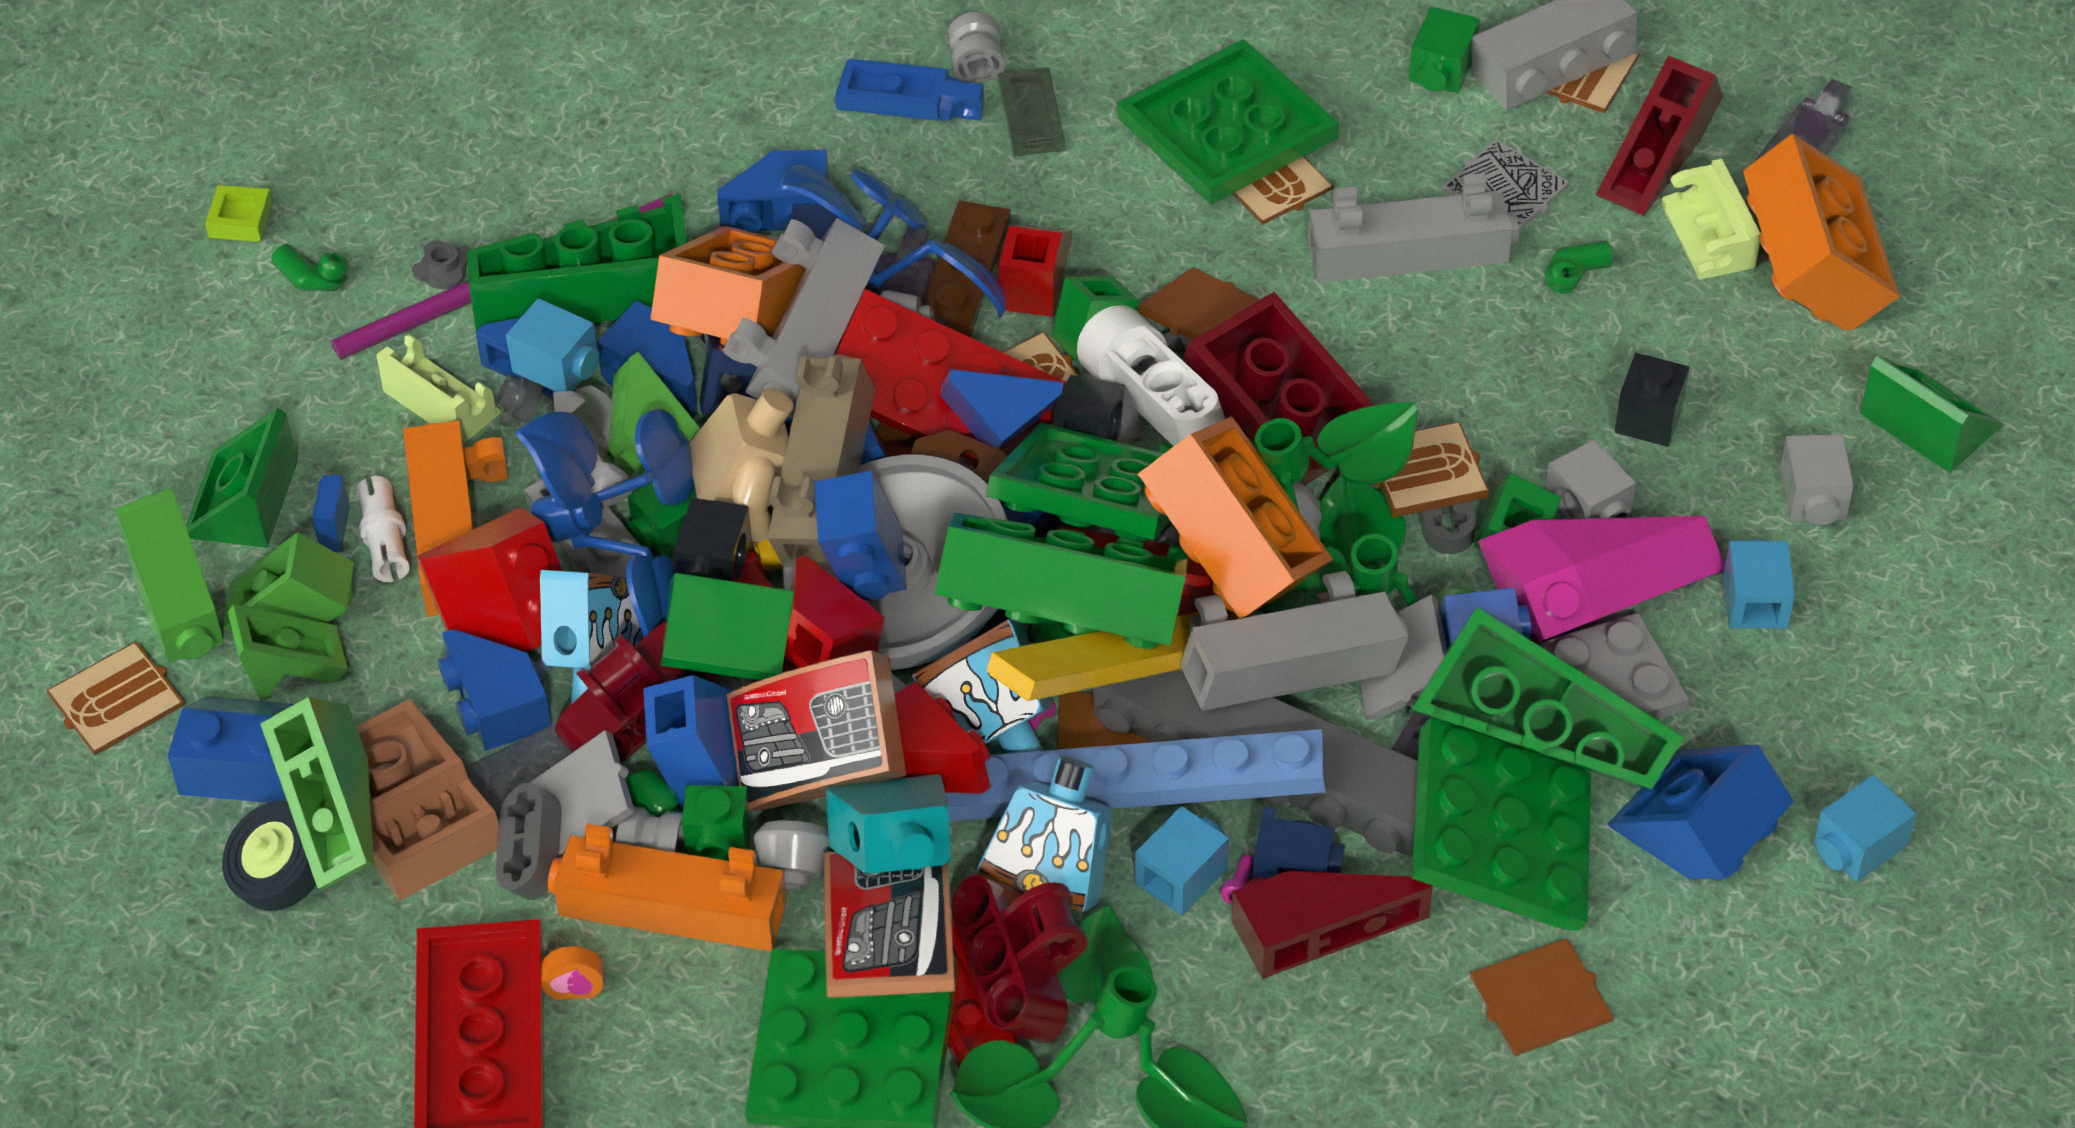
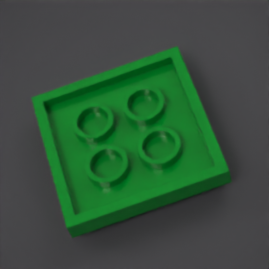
(1227, 121)
(1079, 480)
(1502, 825)
(845, 1057)

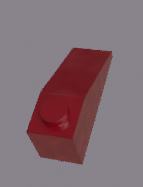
(1662, 135)
(1319, 913)

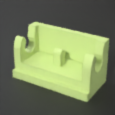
(1712, 221)
(434, 392)

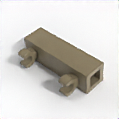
(822, 445)

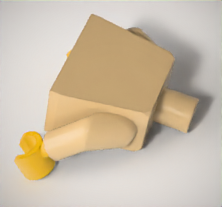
(740, 456)

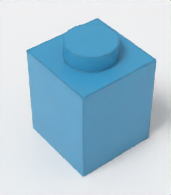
(553, 347)
(1758, 584)
(1864, 829)
(1182, 860)

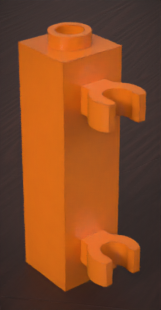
(439, 484)
(669, 890)

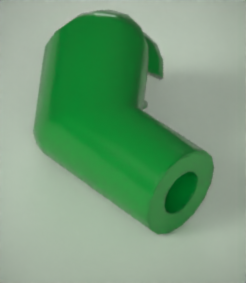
(1571, 263)
(325, 276)
(651, 792)

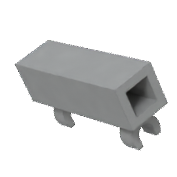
(1411, 234)
(818, 310)
(1293, 648)

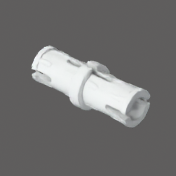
(382, 529)

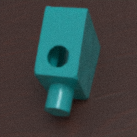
(897, 821)

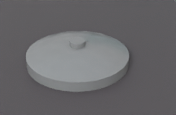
(924, 497)

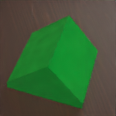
(1924, 413)
(245, 485)
(726, 627)

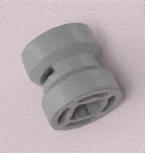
(976, 47)
(652, 831)

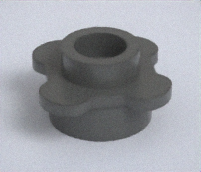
(441, 265)
(518, 398)

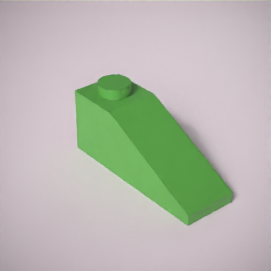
(169, 576)
(324, 785)

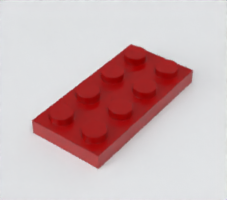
(910, 360)
(479, 1026)

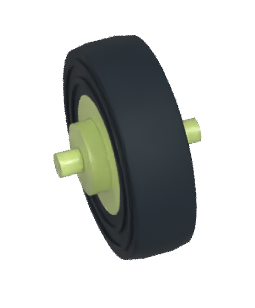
(267, 859)

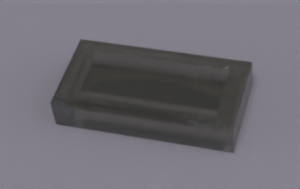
(1031, 112)

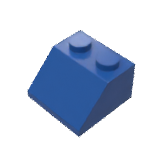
(224, 750)
(1706, 810)

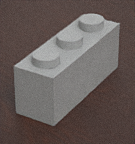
(1552, 47)

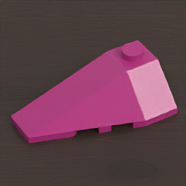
(1597, 566)

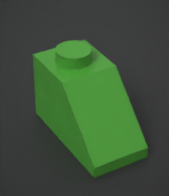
(635, 393)
(295, 581)

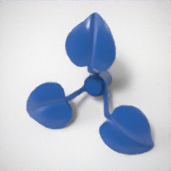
(814, 186)
(565, 460)

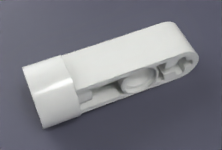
(1130, 351)

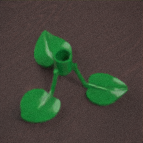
(1365, 445)
(1369, 538)
(1003, 1083)

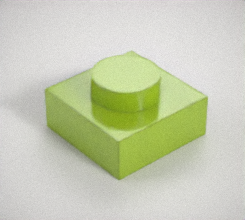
(239, 213)

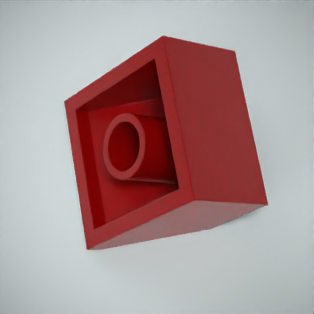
(491, 579)

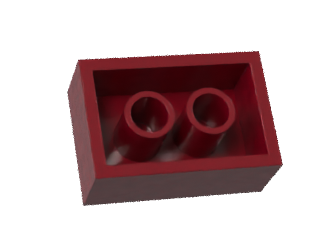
(1272, 369)

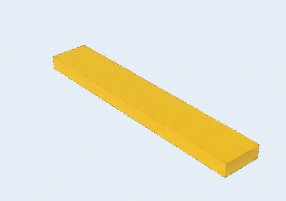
(1086, 662)

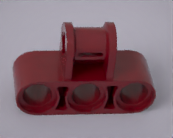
(617, 695)
(1018, 952)

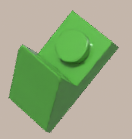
(285, 644)

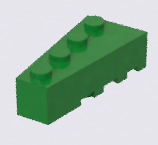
(580, 269)
(1062, 579)
(1535, 701)

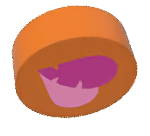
(572, 973)

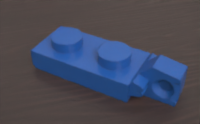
(907, 91)

